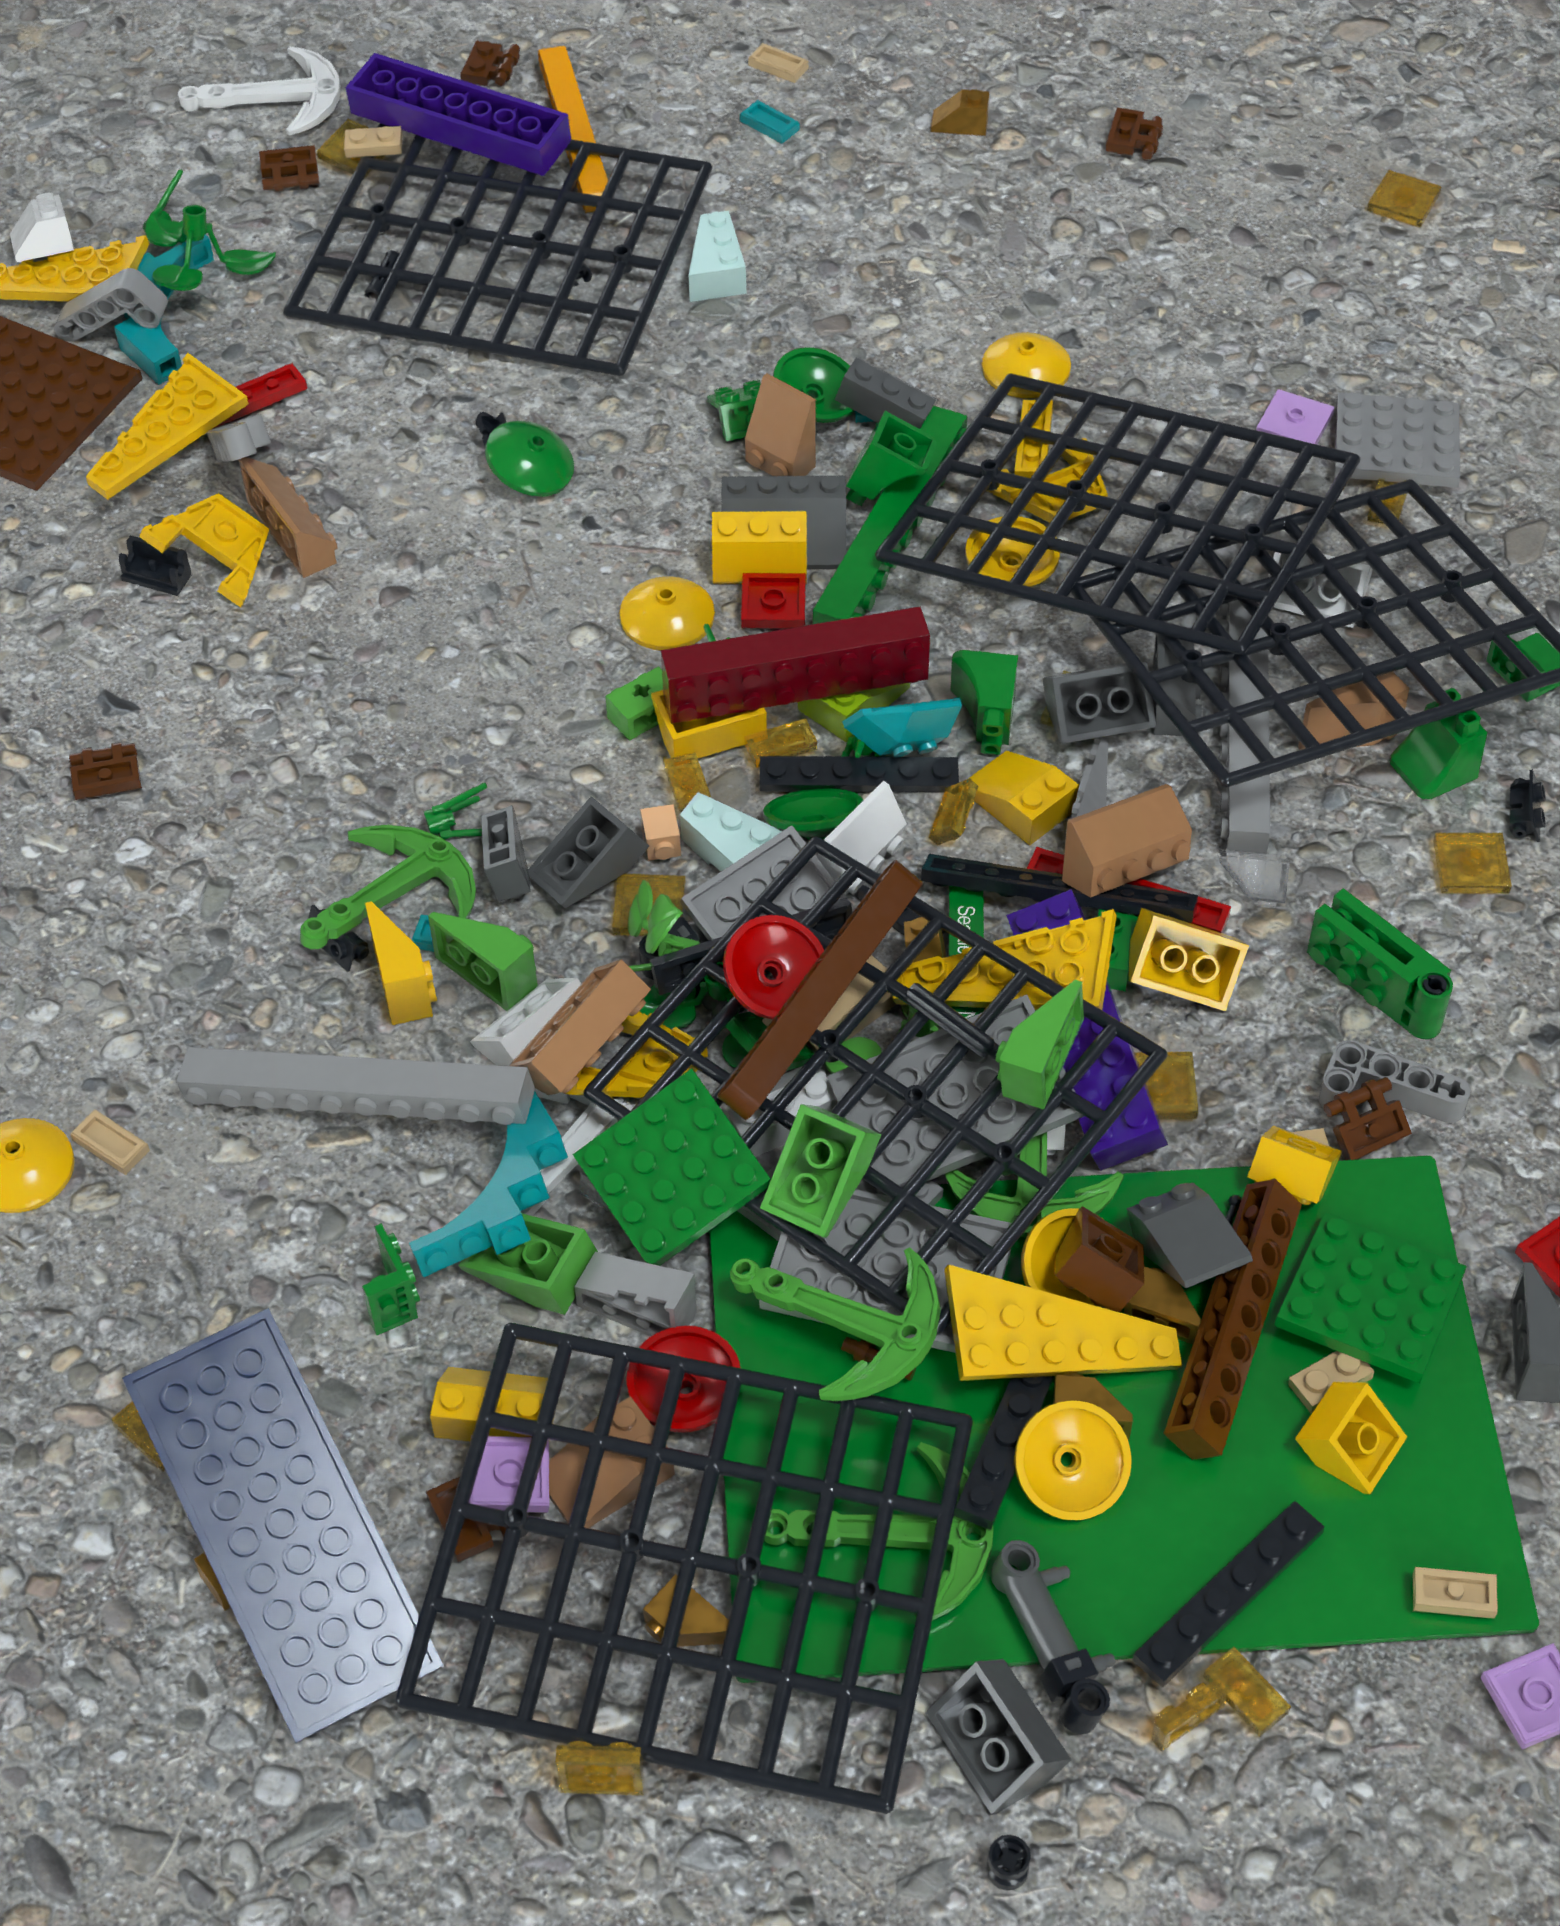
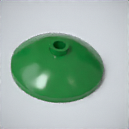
(817, 375)
(529, 458)
(811, 811)

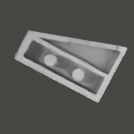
(637, 1293)

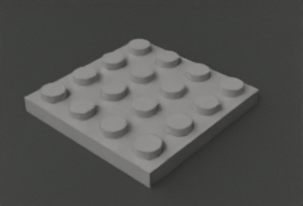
(1400, 438)
(729, 893)

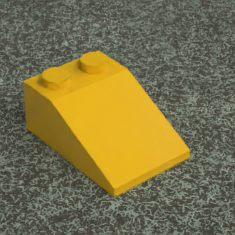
(1025, 794)
(403, 974)

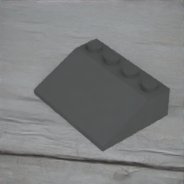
(818, 495)

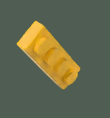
(1030, 452)

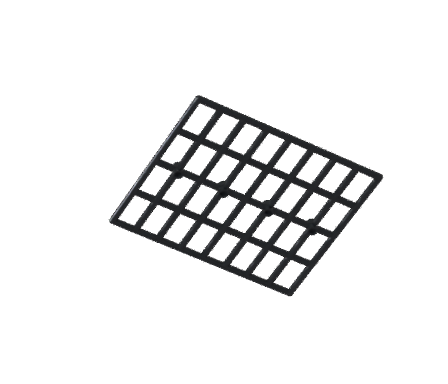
(538, 243)
(1162, 515)
(1364, 615)
(914, 1096)
(746, 1567)

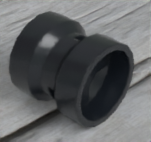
(1008, 1852)

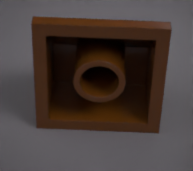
(1100, 1261)

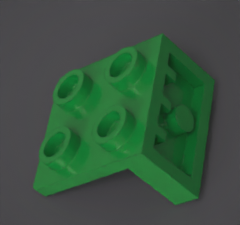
(735, 408)
(1539, 653)
(391, 1296)

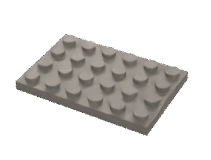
(953, 1096)
(886, 1256)

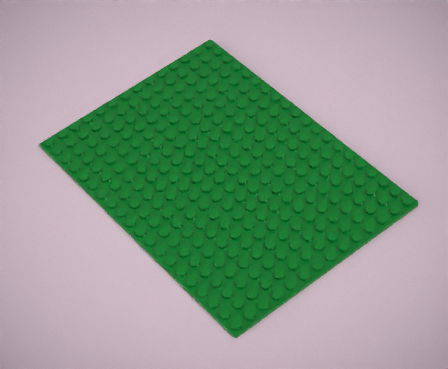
(1178, 1517)

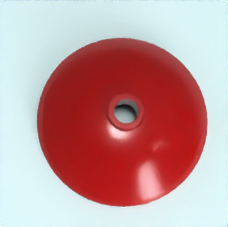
(774, 946)
(702, 1405)

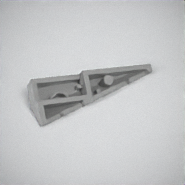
(1093, 785)

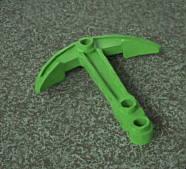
(427, 858)
(1008, 1208)
(876, 1326)
(905, 1532)

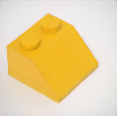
(1296, 1163)
(1352, 1435)

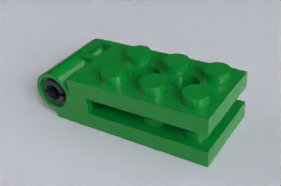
(1381, 964)

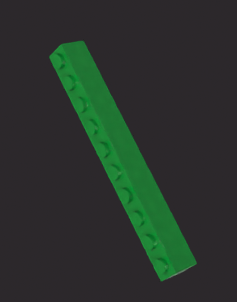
(860, 573)

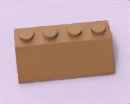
(288, 517)
(1125, 841)
(582, 1027)

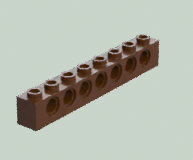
(1233, 1323)

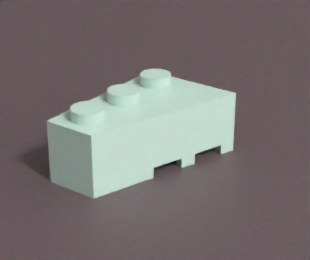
(717, 260)
(721, 832)

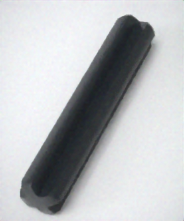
(950, 1020)

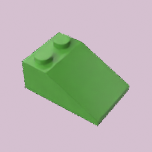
(486, 957)
(1040, 1047)
(819, 1169)
(541, 1269)

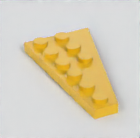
(70, 272)
(168, 422)
(1062, 954)
(1032, 1333)

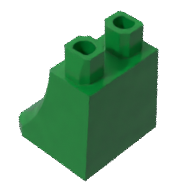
(890, 454)
(988, 692)
(1441, 753)

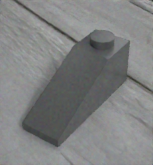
(504, 854)

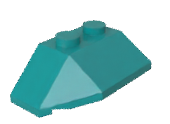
(904, 727)

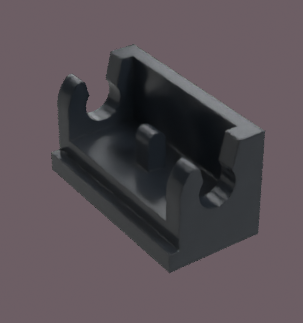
(154, 569)

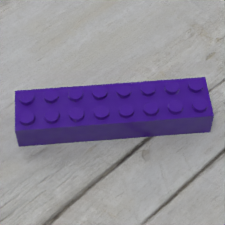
(459, 114)
(1138, 1126)

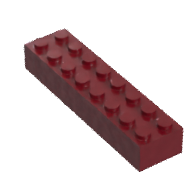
(795, 664)

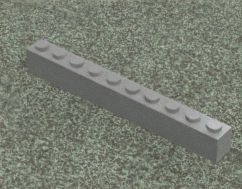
(1248, 802)
(357, 1085)

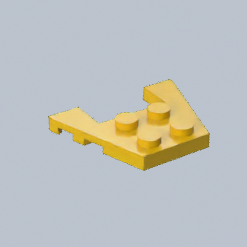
(1047, 506)
(223, 533)
(642, 1069)

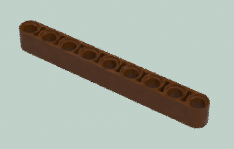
(819, 990)

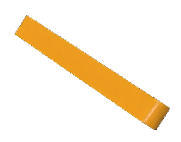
(566, 98)

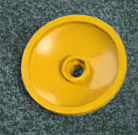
(1027, 356)
(1011, 554)
(666, 613)
(38, 1167)
(1040, 1253)
(1098, 1463)

